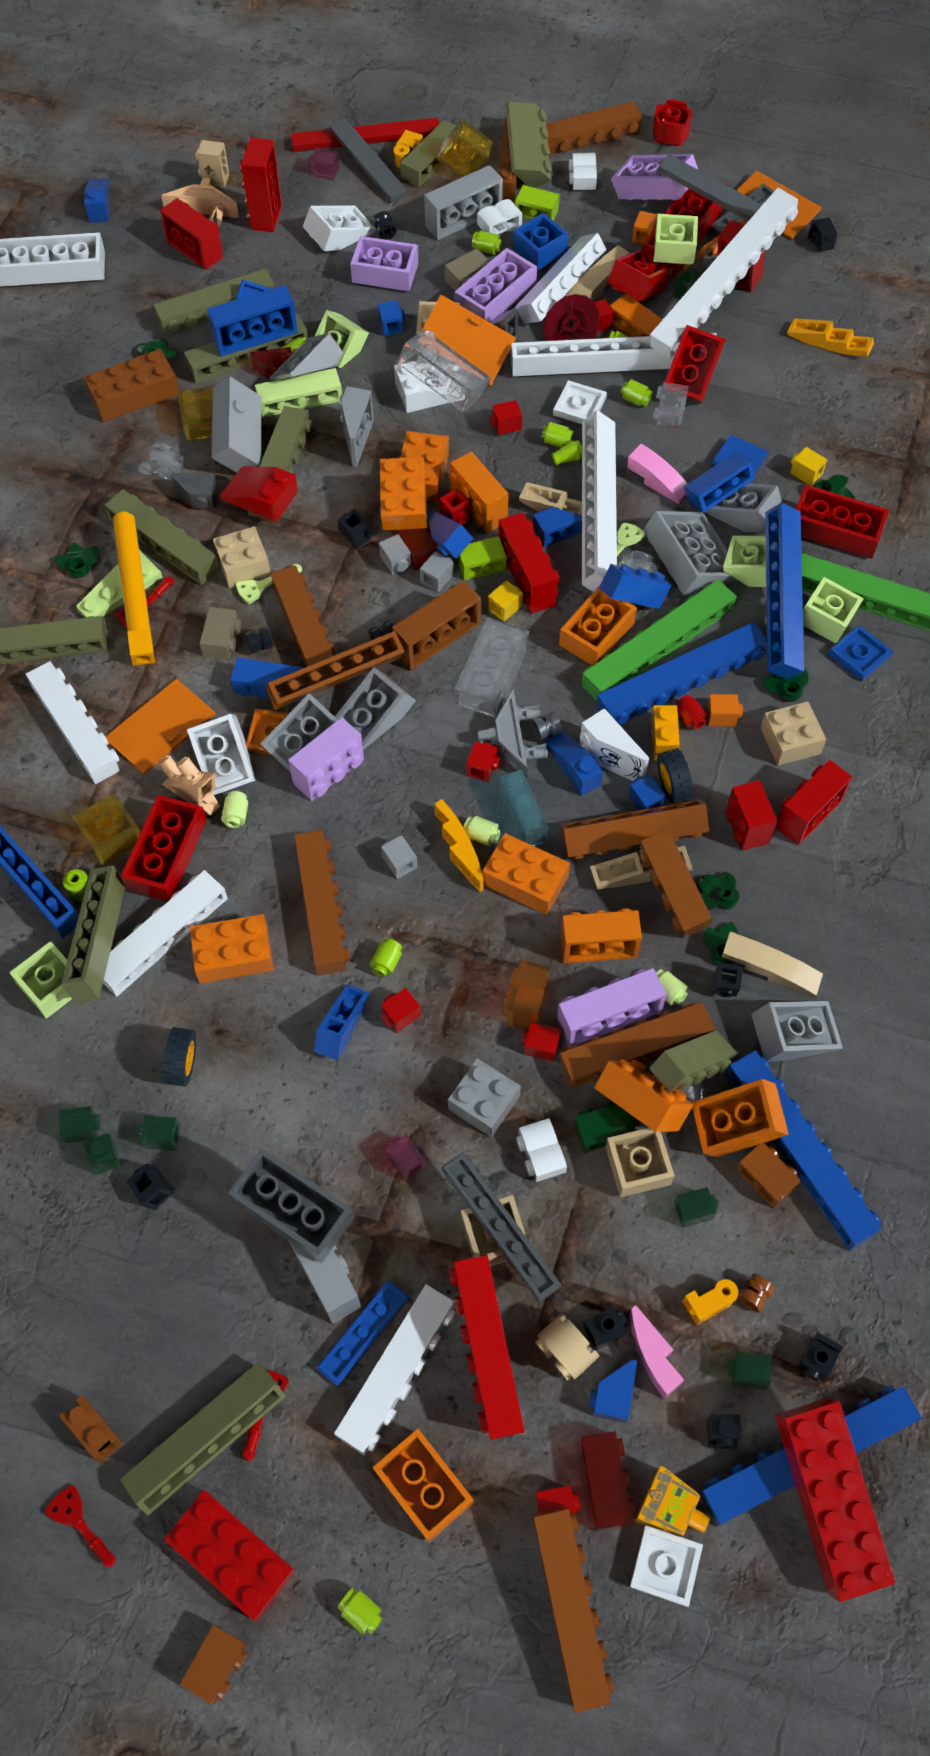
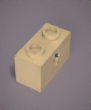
(213, 162)

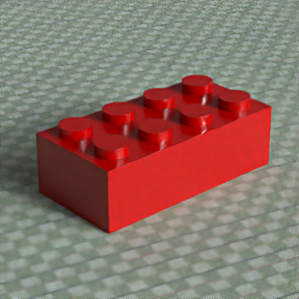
(261, 184)
(841, 521)
(528, 562)
(164, 848)
(230, 1555)

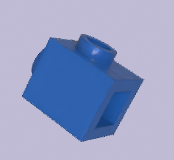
(391, 317)
(646, 793)

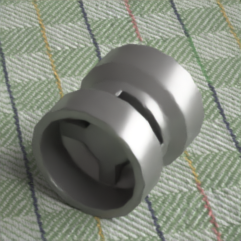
(548, 725)

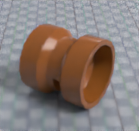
(756, 1293)

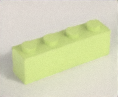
(299, 392)

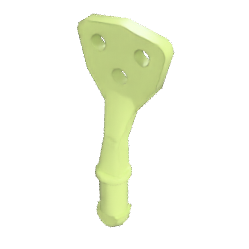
(629, 536)
(259, 586)

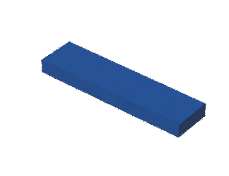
(363, 1333)

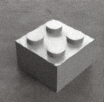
(484, 1097)

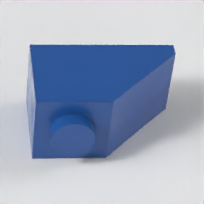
(556, 525)
(614, 1394)

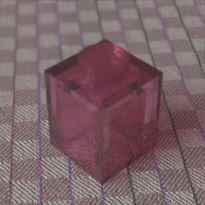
(324, 163)
(405, 1157)

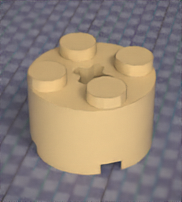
(567, 1346)

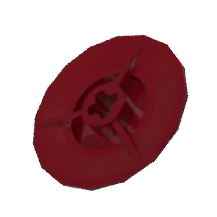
(570, 310)

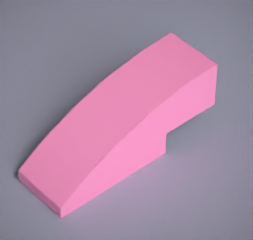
(657, 473)
(653, 1353)

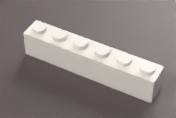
(560, 278)
(73, 723)
(162, 931)
(394, 1371)

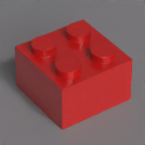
(750, 815)

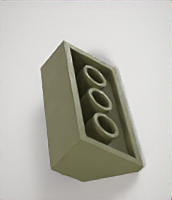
(528, 143)

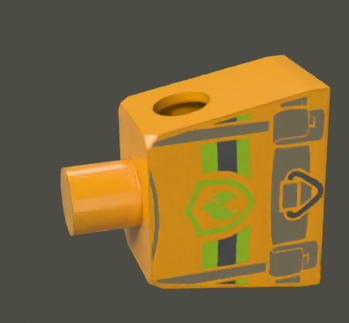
(671, 1505)

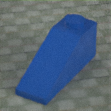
(97, 200)
(448, 534)
(575, 763)
(340, 1022)

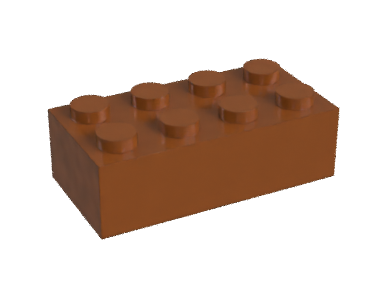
(131, 385)
(438, 624)
(676, 884)

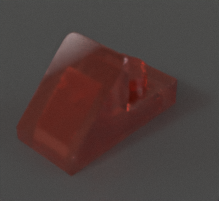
(267, 361)

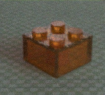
(527, 994)

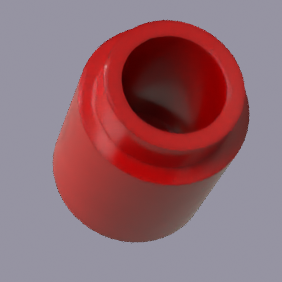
(691, 712)

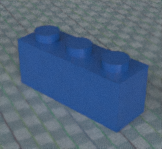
(719, 482)
(635, 585)
(252, 676)

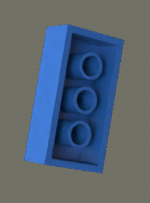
(252, 320)

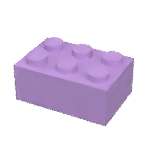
(384, 263)
(326, 759)

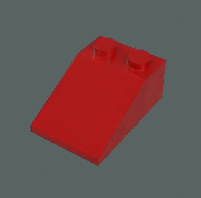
(261, 490)

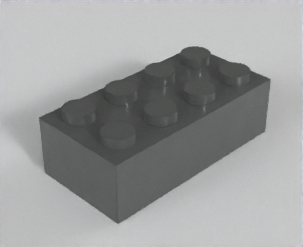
(291, 1205)

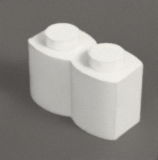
(583, 171)
(500, 218)
(542, 1150)

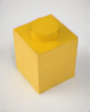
(808, 466)
(505, 600)

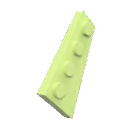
(108, 592)

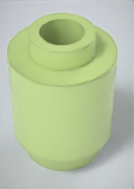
(234, 809)
(481, 830)
(673, 987)

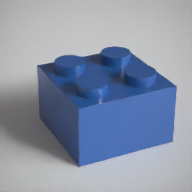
(540, 241)

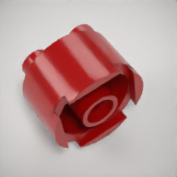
(672, 122)

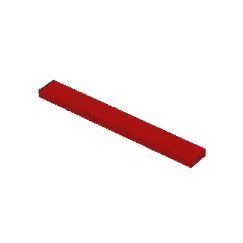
(370, 133)

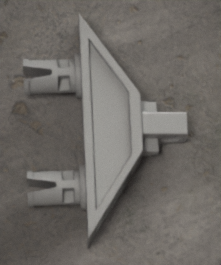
(508, 737)

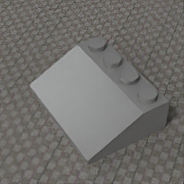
(688, 549)

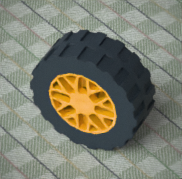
(674, 775)
(179, 1056)

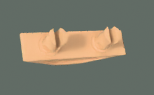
(205, 200)
(190, 783)

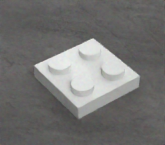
(578, 402)
(666, 1566)

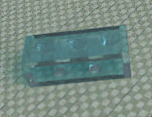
(523, 808)

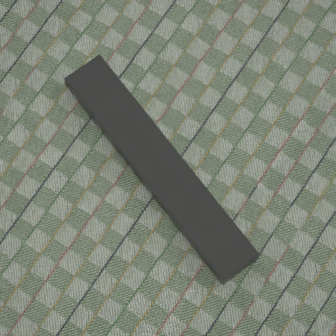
(368, 160)
(709, 187)
(501, 1227)

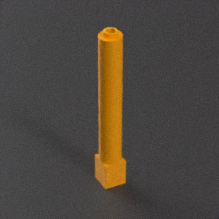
(133, 589)

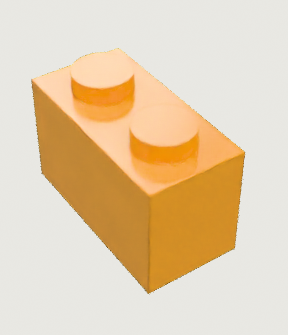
(664, 729)

